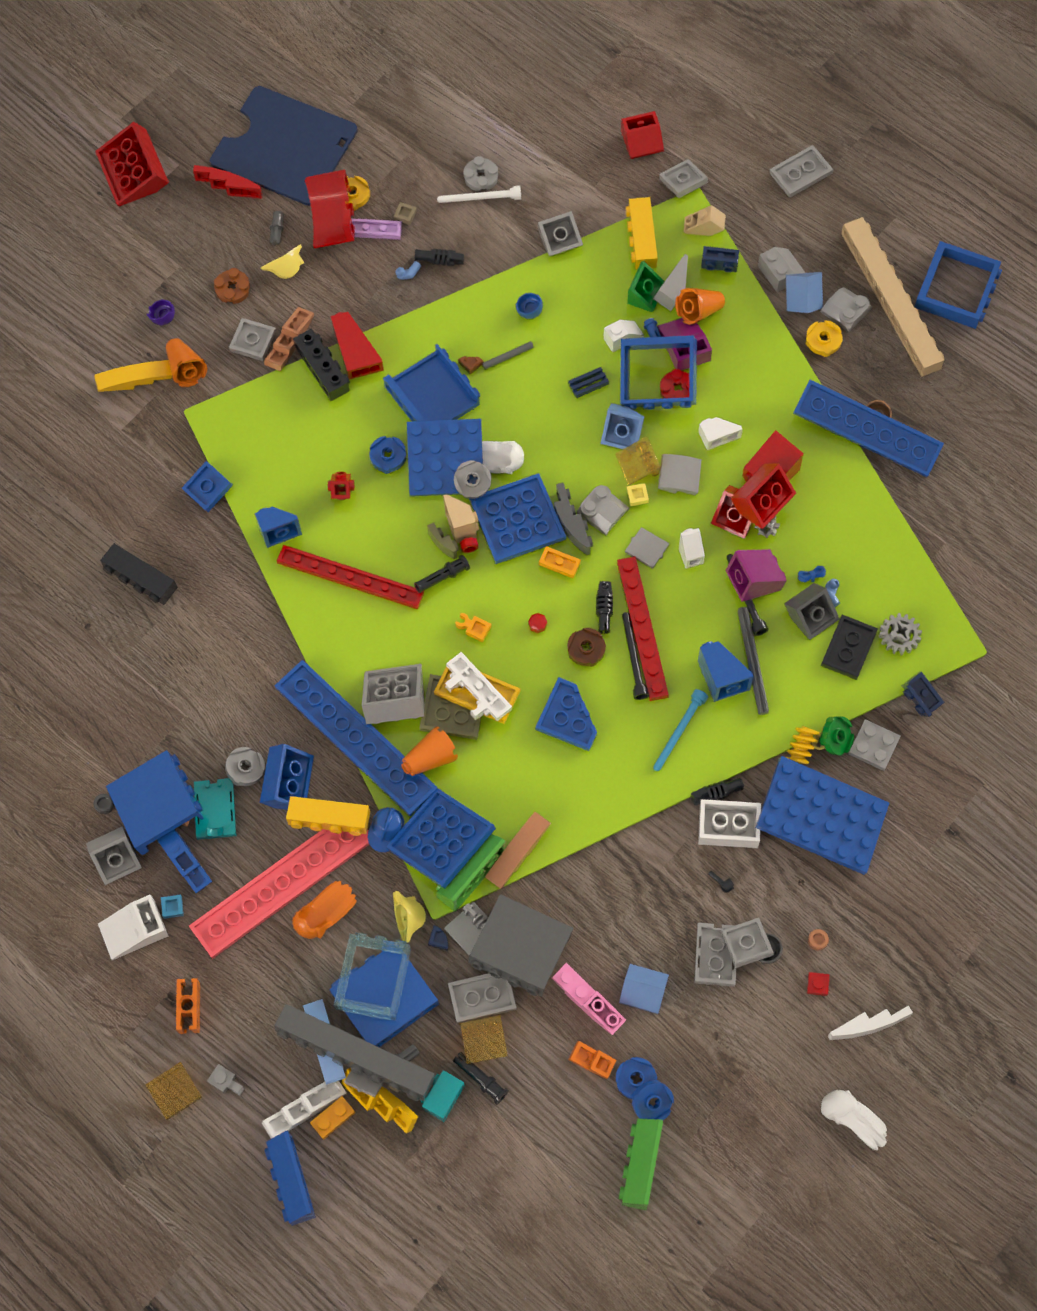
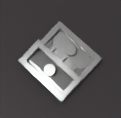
(679, 474)

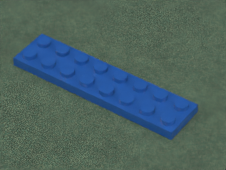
(868, 428)

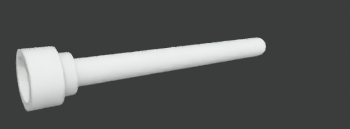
(514, 193)

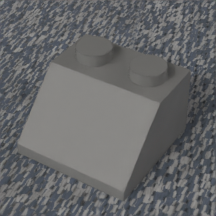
(559, 233)
(776, 265)
(113, 855)

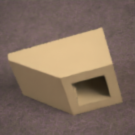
(705, 222)

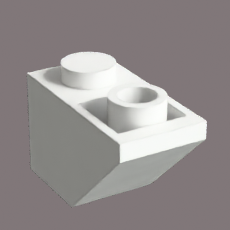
(691, 548)

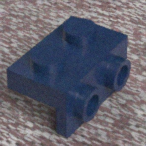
(720, 259)
(922, 694)

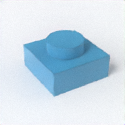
(172, 906)

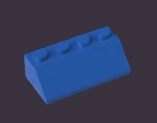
(290, 1179)

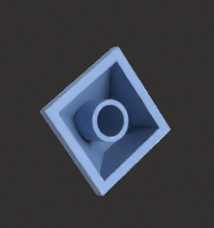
(621, 426)

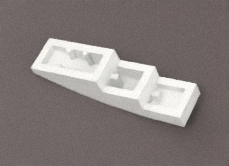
(863, 1025)
(303, 1108)

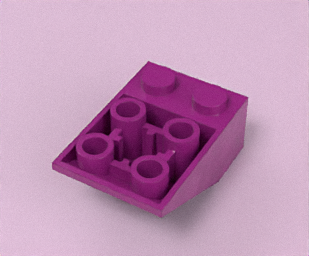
(681, 356)

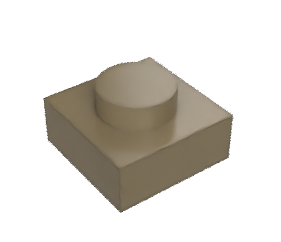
(405, 213)

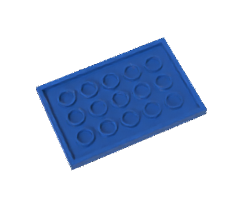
(822, 815)

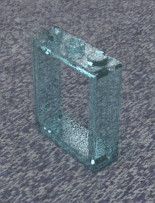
(378, 943)

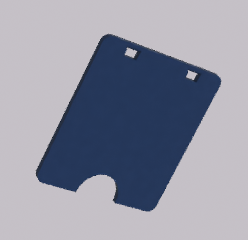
(284, 144)

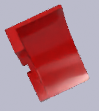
(331, 208)

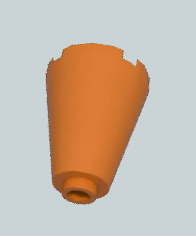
(698, 304)
(184, 363)
(429, 753)

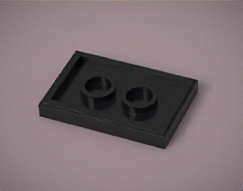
(849, 647)

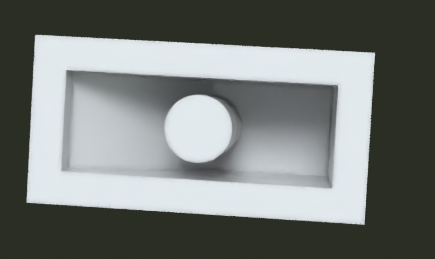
(621, 330)
(718, 432)

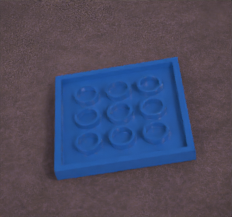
(438, 451)
(518, 518)
(440, 838)

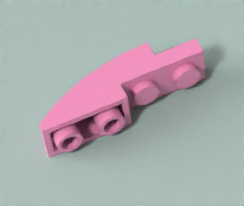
(588, 999)

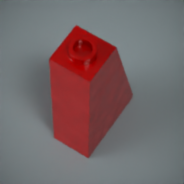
(356, 350)

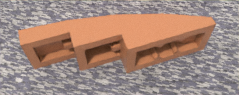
(284, 345)
(518, 850)

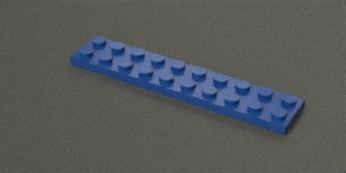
(354, 737)

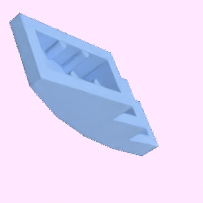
(331, 1071)

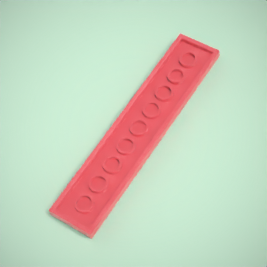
(275, 888)

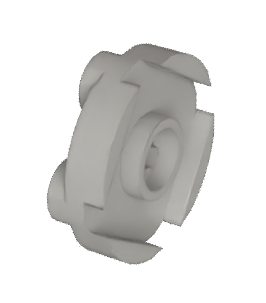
(479, 165)
(477, 470)
(240, 776)

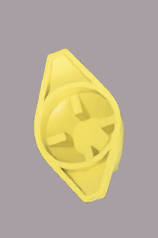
(287, 265)
(408, 914)

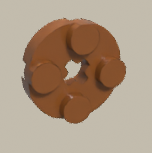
(229, 277)

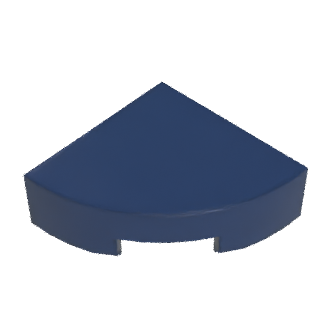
(438, 939)

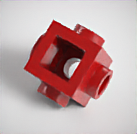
(341, 491)

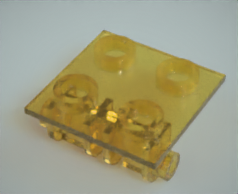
(638, 461)
(483, 1039)

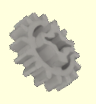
(898, 641)

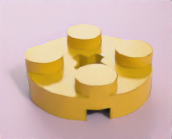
(362, 192)
(822, 347)

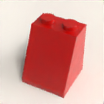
(775, 450)

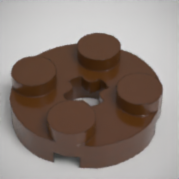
(582, 637)

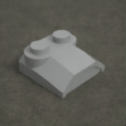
(846, 309)
(602, 509)

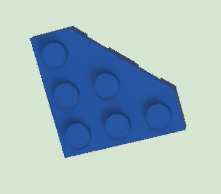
(567, 716)

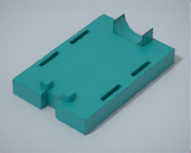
(216, 809)

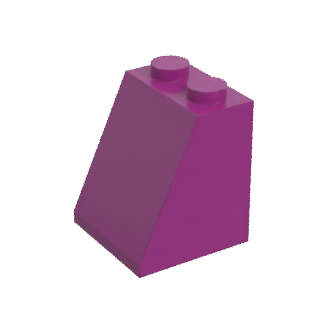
(755, 573)

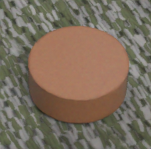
(818, 939)

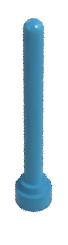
(698, 699)

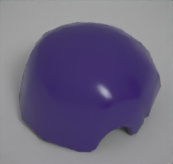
(161, 312)

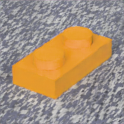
(559, 562)
(332, 1117)

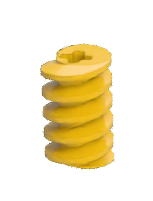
(802, 745)

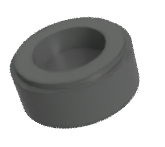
(103, 804)

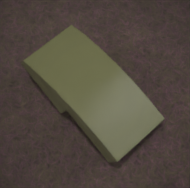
(445, 543)

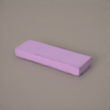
(377, 229)

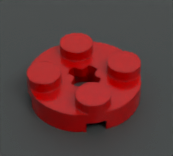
(674, 378)

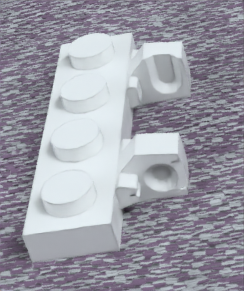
(487, 697)

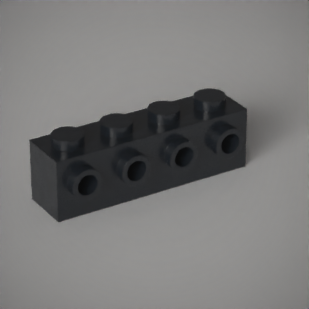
(321, 364)
(138, 574)

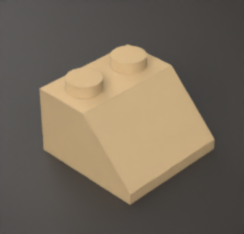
(460, 518)

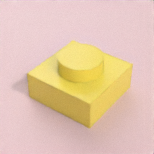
(637, 494)

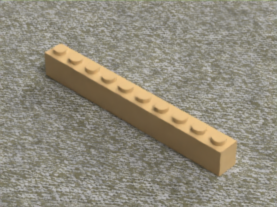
(892, 297)

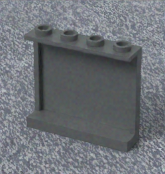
(520, 945)

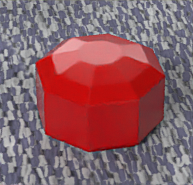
(469, 545)
(537, 623)

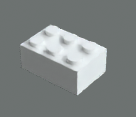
(729, 823)

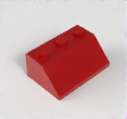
(764, 494)

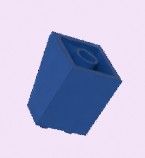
(723, 671)

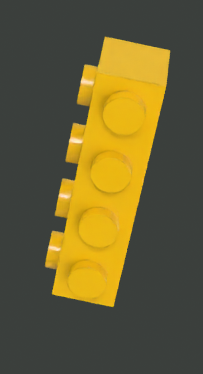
(642, 232)
(328, 815)

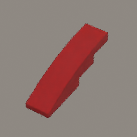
(232, 183)

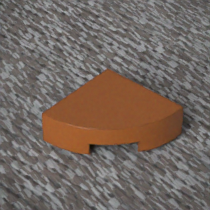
(470, 364)

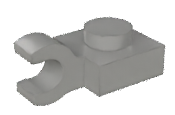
(224, 1080)

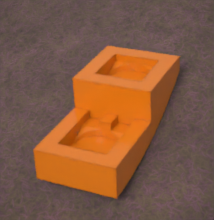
(592, 1060)

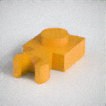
(475, 628)

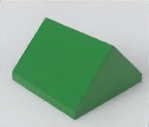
(644, 288)

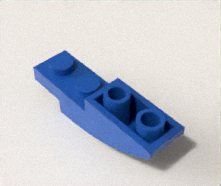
(184, 860)

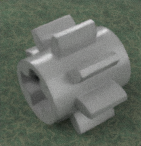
(769, 529)

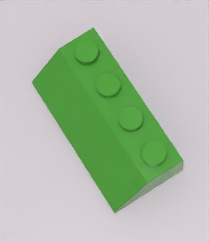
(472, 873)
(642, 1163)

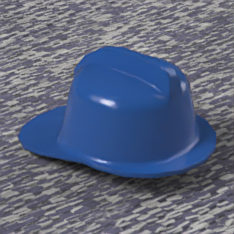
(384, 828)

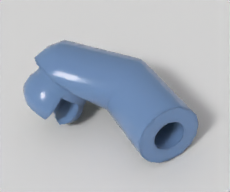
(408, 273)
(832, 587)

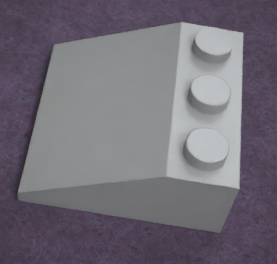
(393, 694)

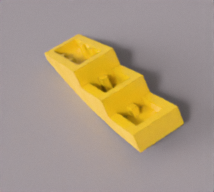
(128, 376)
(386, 1105)

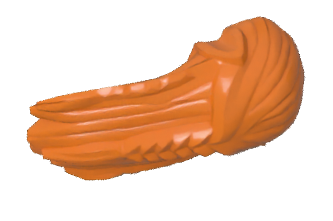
(324, 910)

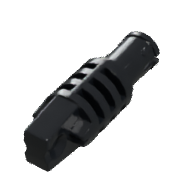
(440, 257)
(604, 606)
(716, 791)

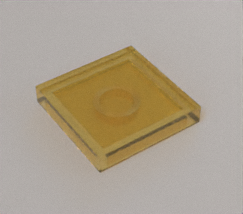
(173, 1091)

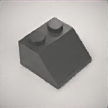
(812, 610)

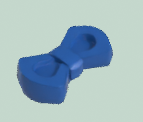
(805, 576)

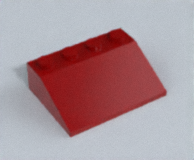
(131, 165)

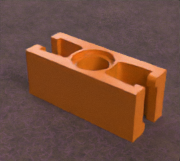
(194, 1012)

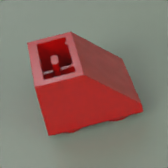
(642, 134)

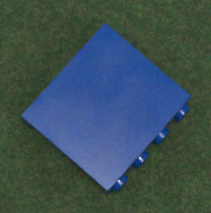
(433, 389)
(154, 800)
(376, 985)

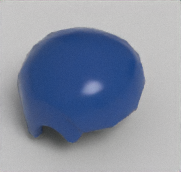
(529, 305)

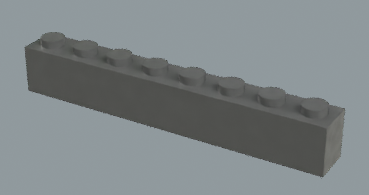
(354, 1052)

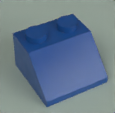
(277, 525)

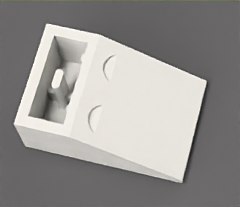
(133, 927)

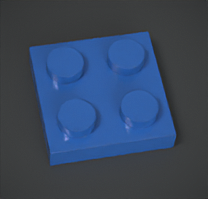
(207, 486)

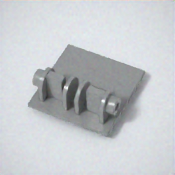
(467, 926)

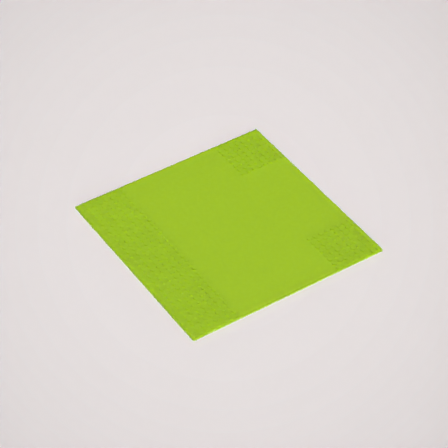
(286, 439)

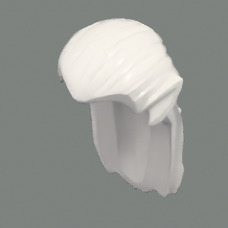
(502, 456)
(846, 1110)

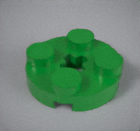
(833, 726)

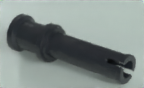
(449, 570)
(487, 1084)

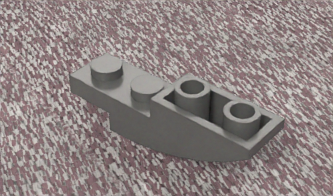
(572, 523)

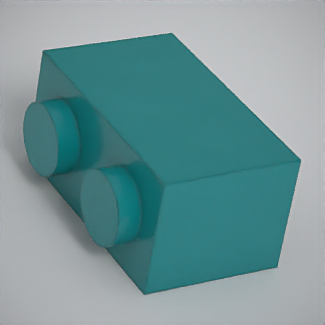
(443, 1095)

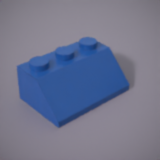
(285, 776)

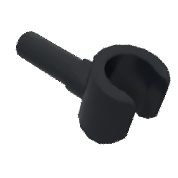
(726, 885)

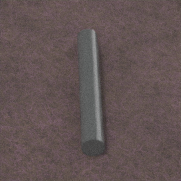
(505, 356)

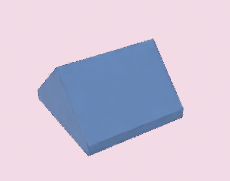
(804, 292)
(643, 988)

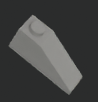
(673, 285)

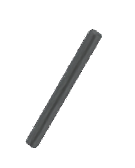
(753, 661)

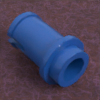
(652, 329)

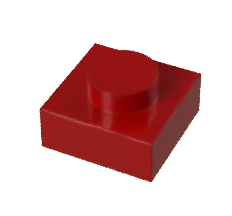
(818, 984)

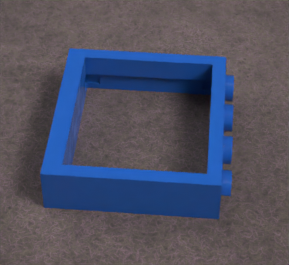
(948, 311)
(657, 343)

